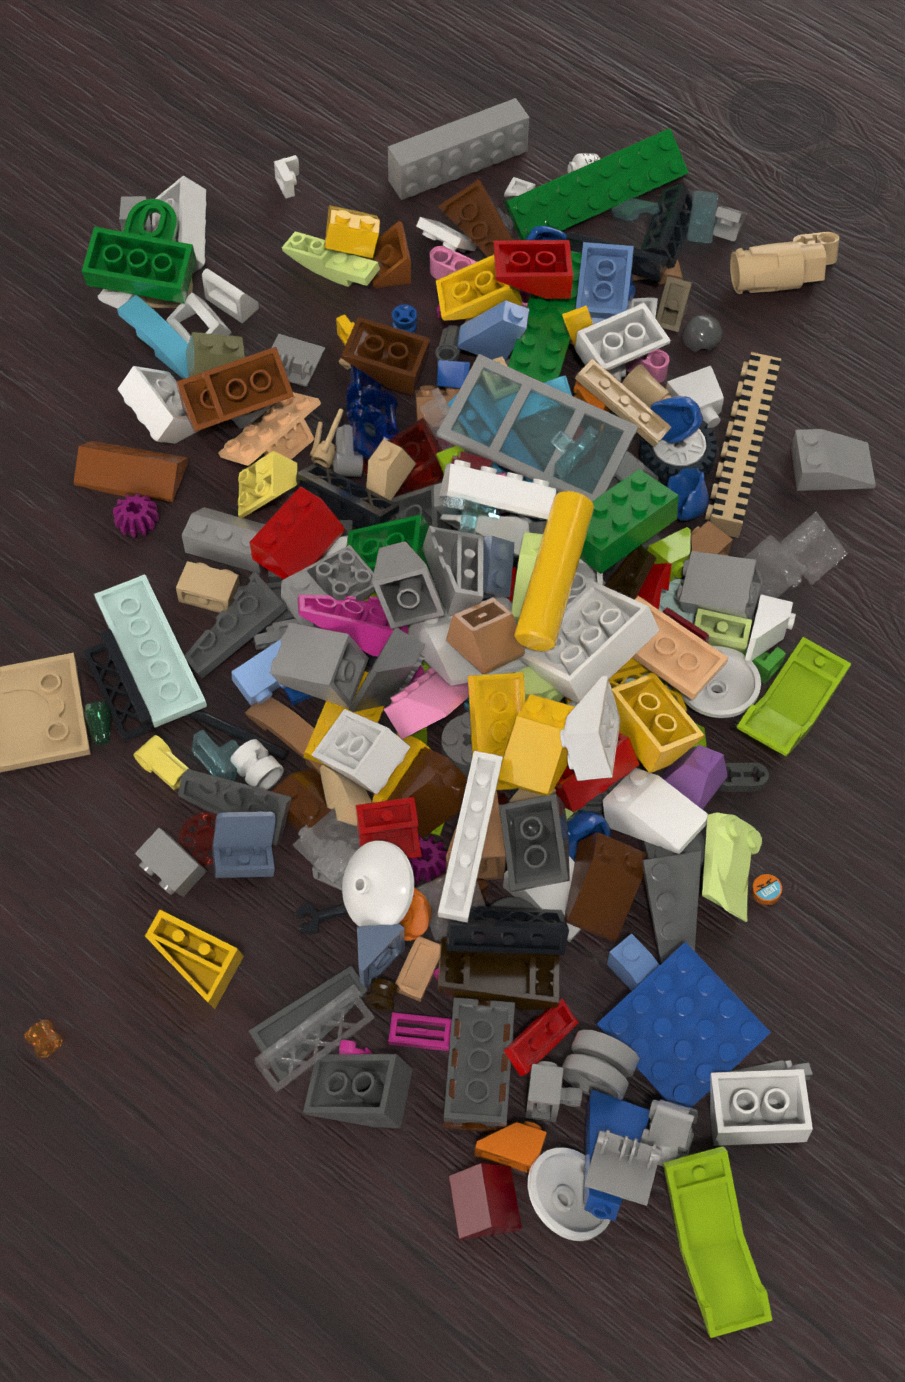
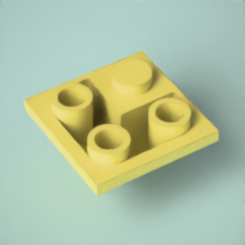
(265, 482)

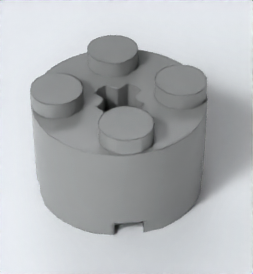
(457, 742)
(670, 1129)

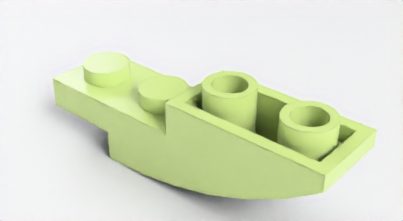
(331, 264)

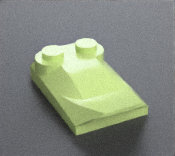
(728, 860)

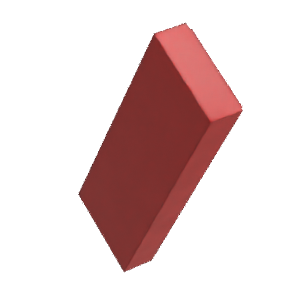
(540, 1037)

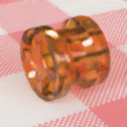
(43, 1038)

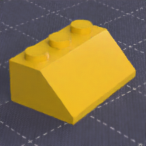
(654, 722)

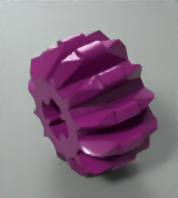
(135, 515)
(436, 863)

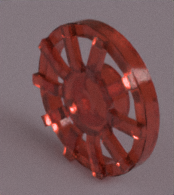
(202, 837)

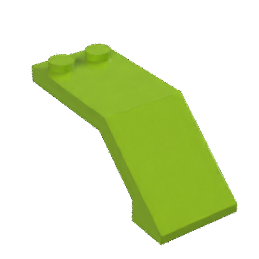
(795, 697)
(714, 1242)

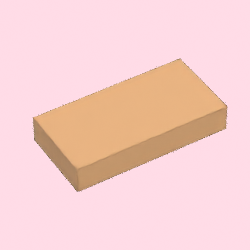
(418, 968)

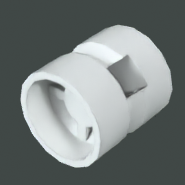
(255, 764)

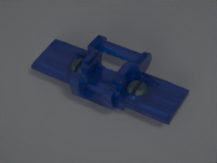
(363, 408)

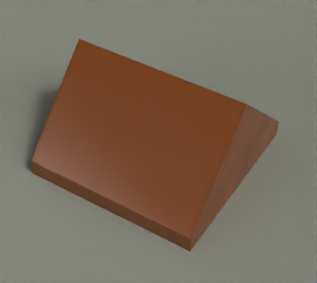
(393, 258)

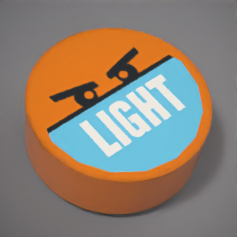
(766, 889)

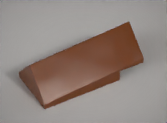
(234, 389)
(129, 470)

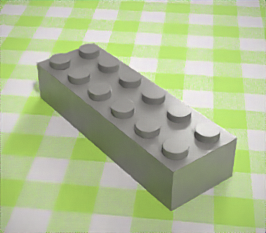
(458, 148)

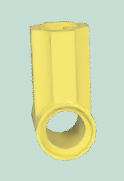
(157, 757)

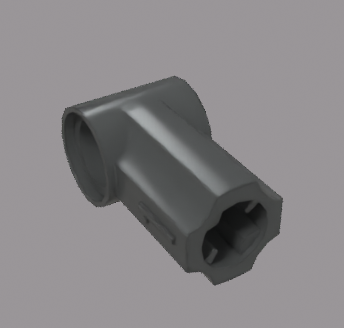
(448, 345)

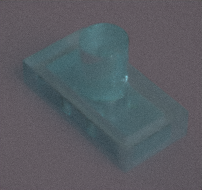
(702, 216)
(572, 450)
(470, 513)
(215, 758)

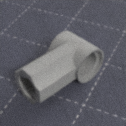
(346, 460)

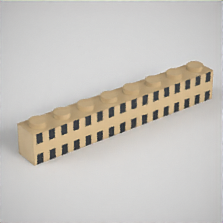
(744, 445)

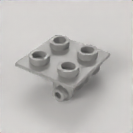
(298, 358)
(623, 1167)

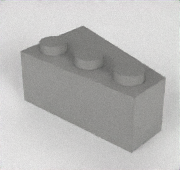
(456, 567)

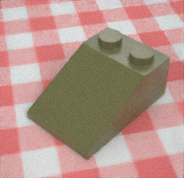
(212, 350)

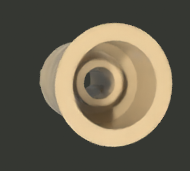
(645, 386)

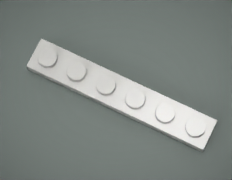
(470, 837)

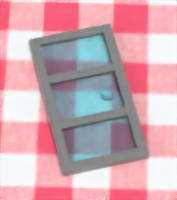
(516, 418)

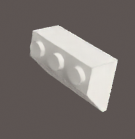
(621, 338)
(157, 403)
(759, 1107)

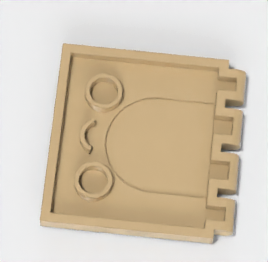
(41, 713)

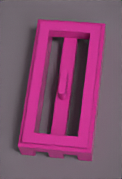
(417, 1042)

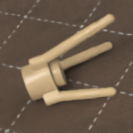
(325, 452)

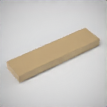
(622, 402)

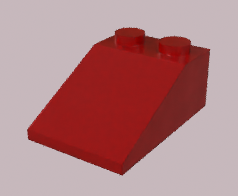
(535, 266)

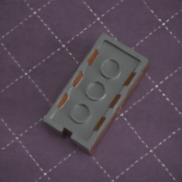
(478, 1066)

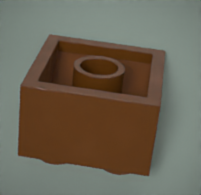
(308, 798)

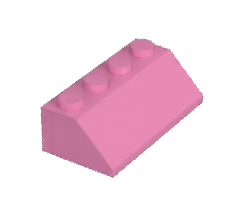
(424, 702)

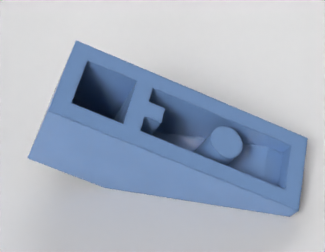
(631, 962)

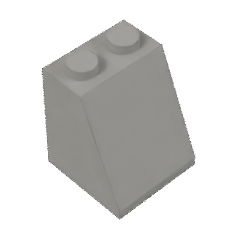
(720, 585)
(405, 586)
(319, 663)

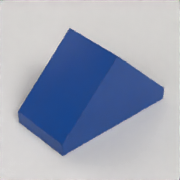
(452, 373)

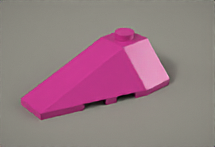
(360, 619)

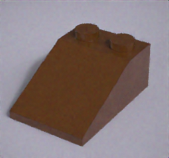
(387, 354)
(435, 787)
(603, 885)

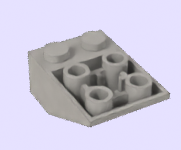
(336, 576)

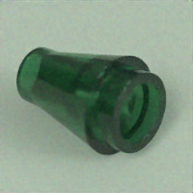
(98, 721)

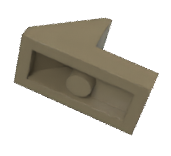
(673, 303)

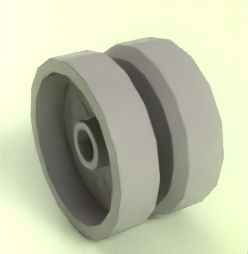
(599, 1064)

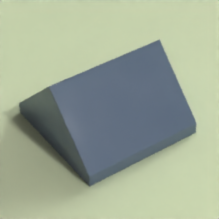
(378, 949)

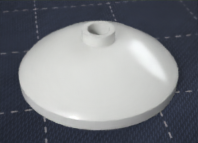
(737, 688)
(378, 884)
(558, 1194)

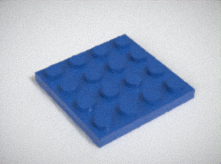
(684, 1027)

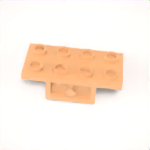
(277, 430)

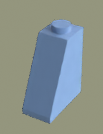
(494, 331)

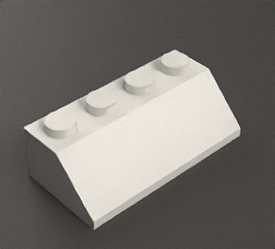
(190, 209)
(498, 491)

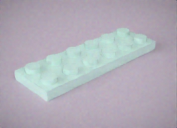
(150, 650)

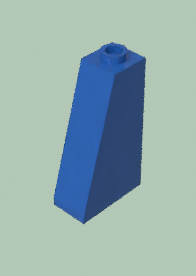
(622, 1119)

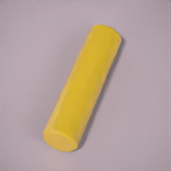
(554, 571)

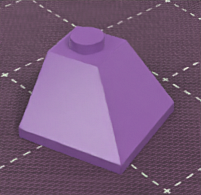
(697, 774)

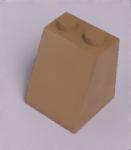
(493, 856)

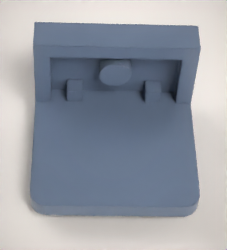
(497, 567)
(243, 844)

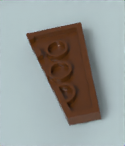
(477, 217)

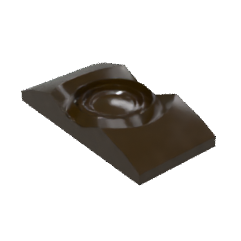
(506, 977)

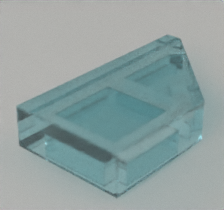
(633, 207)

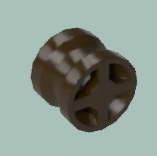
(381, 995)

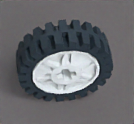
(670, 458)

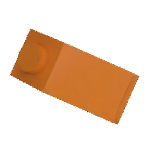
(513, 1146)

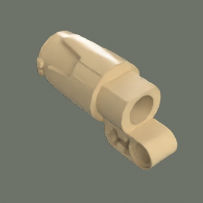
(783, 264)

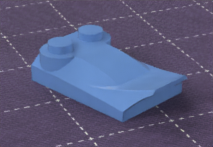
(604, 279)

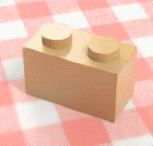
(207, 587)

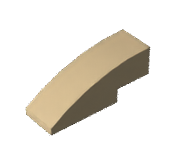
(342, 794)

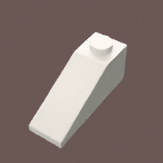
(769, 625)

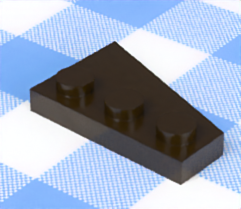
(632, 572)

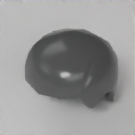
(702, 333)

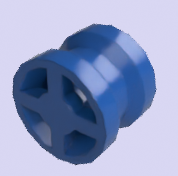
(404, 318)

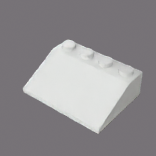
(594, 640)
(447, 660)

